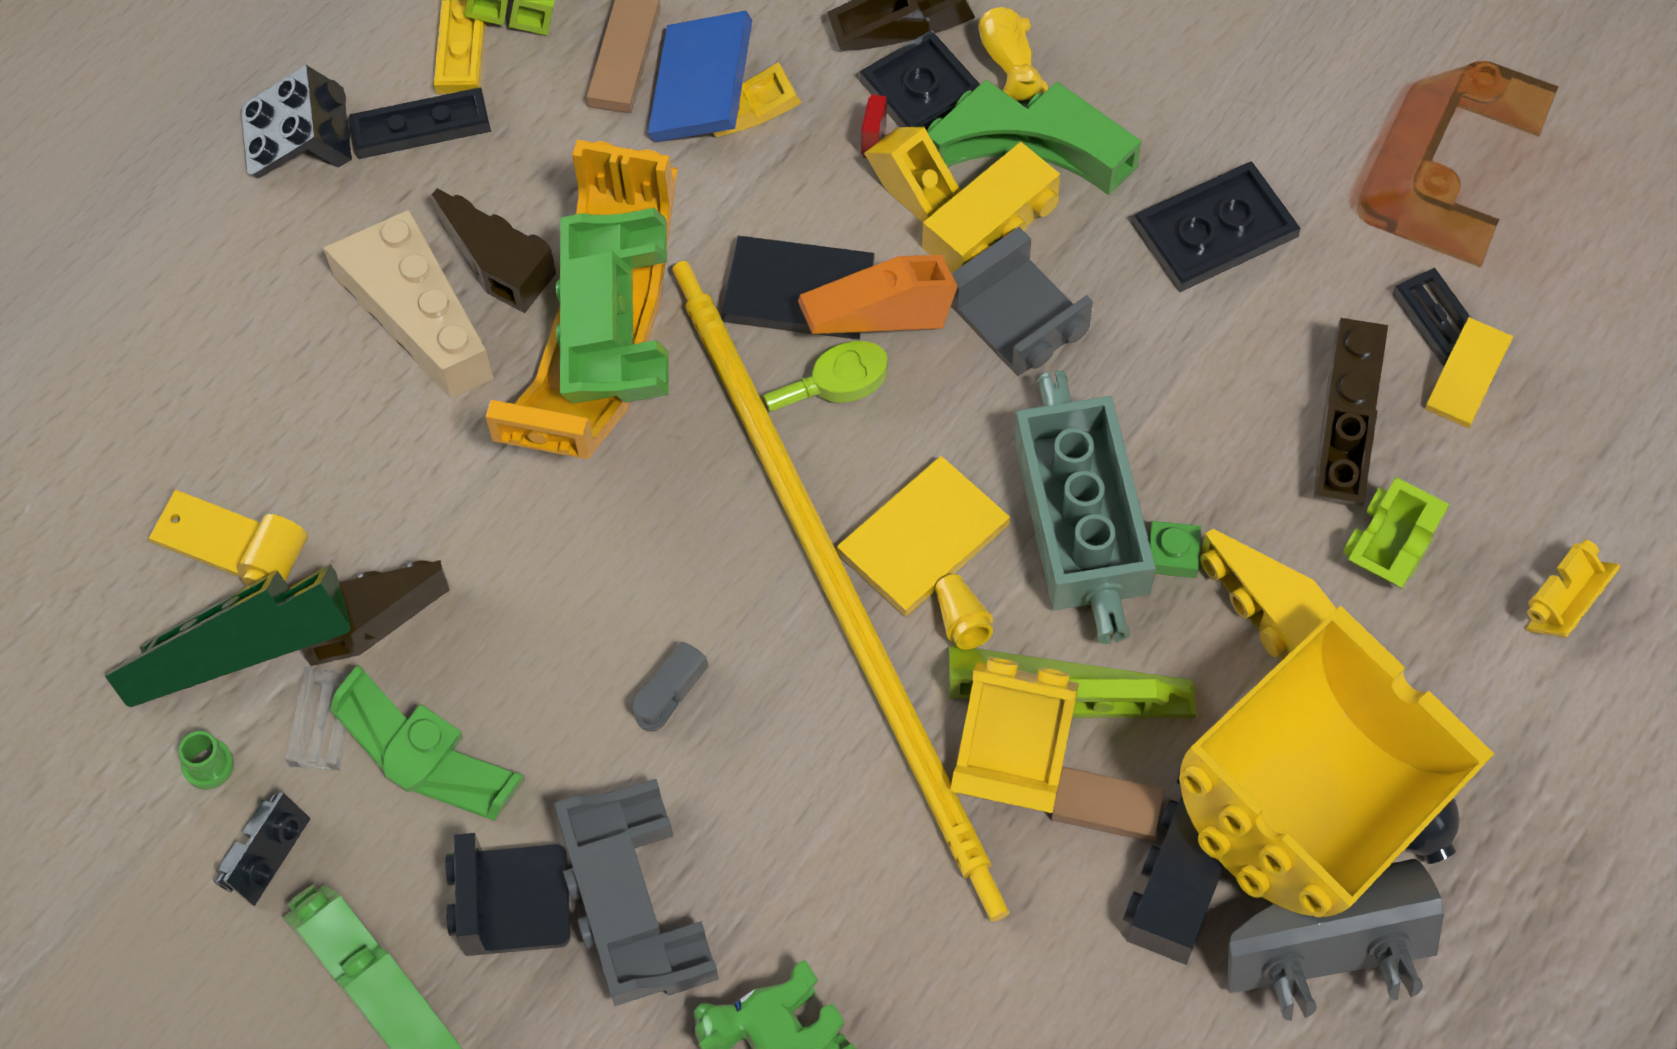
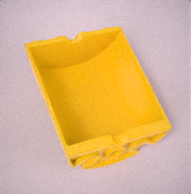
(1325, 772)

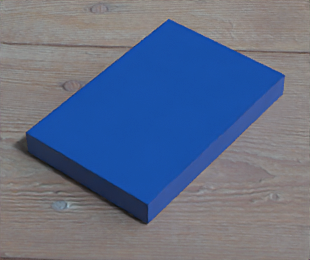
(700, 76)

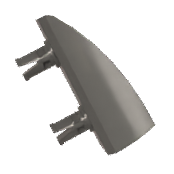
(1384, 928)

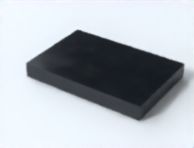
(1216, 226)
(772, 275)

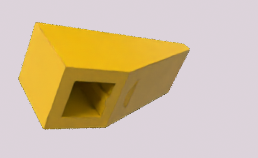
(1272, 595)

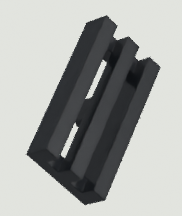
(1429, 316)

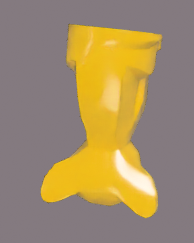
(1006, 42)

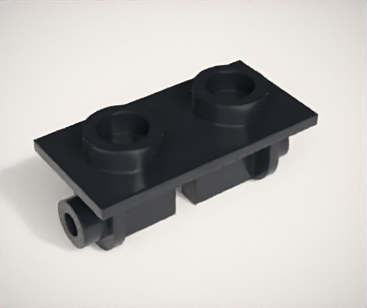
(272, 835)

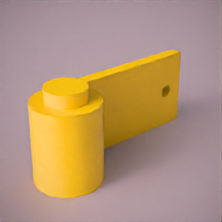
(229, 539)

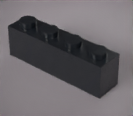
(1177, 892)

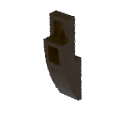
(1350, 412)

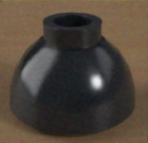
(1438, 836)

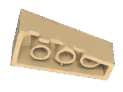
(409, 294)

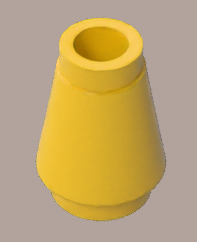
(963, 614)

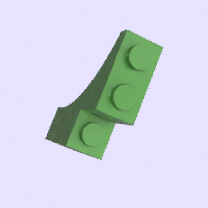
(1053, 125)
(365, 972)

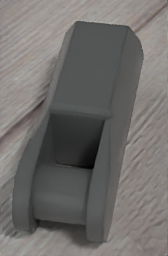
(669, 686)

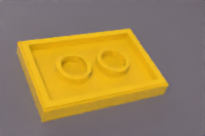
(923, 535)

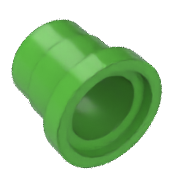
(210, 772)

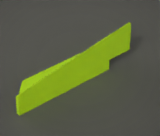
(1101, 690)

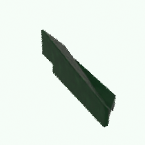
(234, 635)

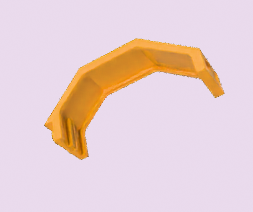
(542, 419)

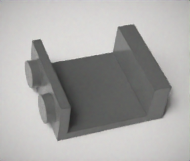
(1017, 305)

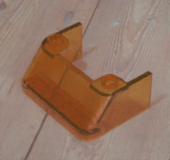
(1418, 196)

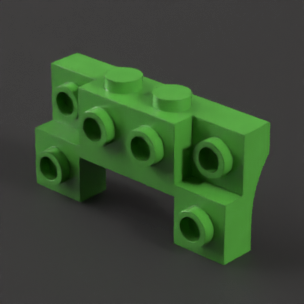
(598, 307)

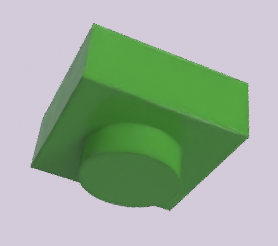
(1175, 548)

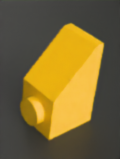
(913, 171)

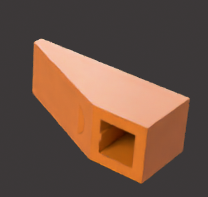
(886, 297)

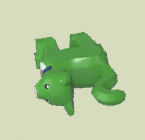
(768, 1018)

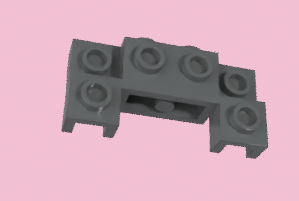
(620, 917)

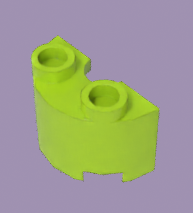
(1398, 533)

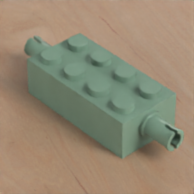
(1083, 505)

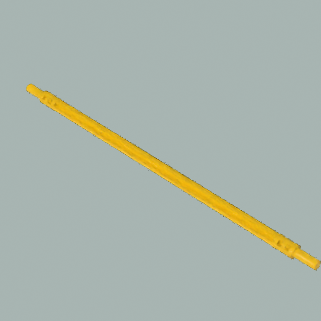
(842, 596)

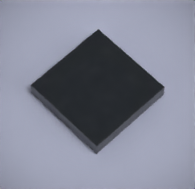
(919, 81)

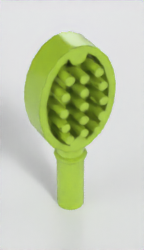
(839, 376)

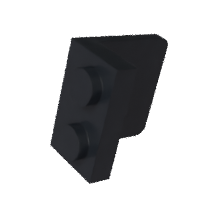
(296, 116)
(507, 897)

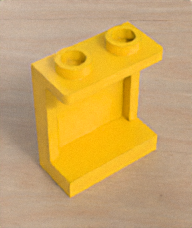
(1015, 735)

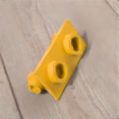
(1563, 603)

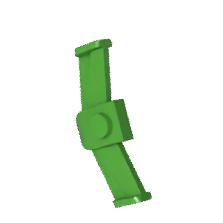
(420, 751)

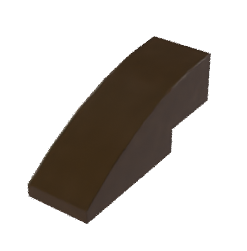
(890, 22)

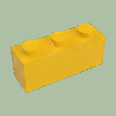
(992, 207)

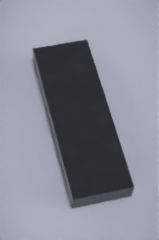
(419, 123)

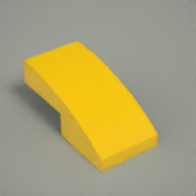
(764, 99)
(1469, 372)

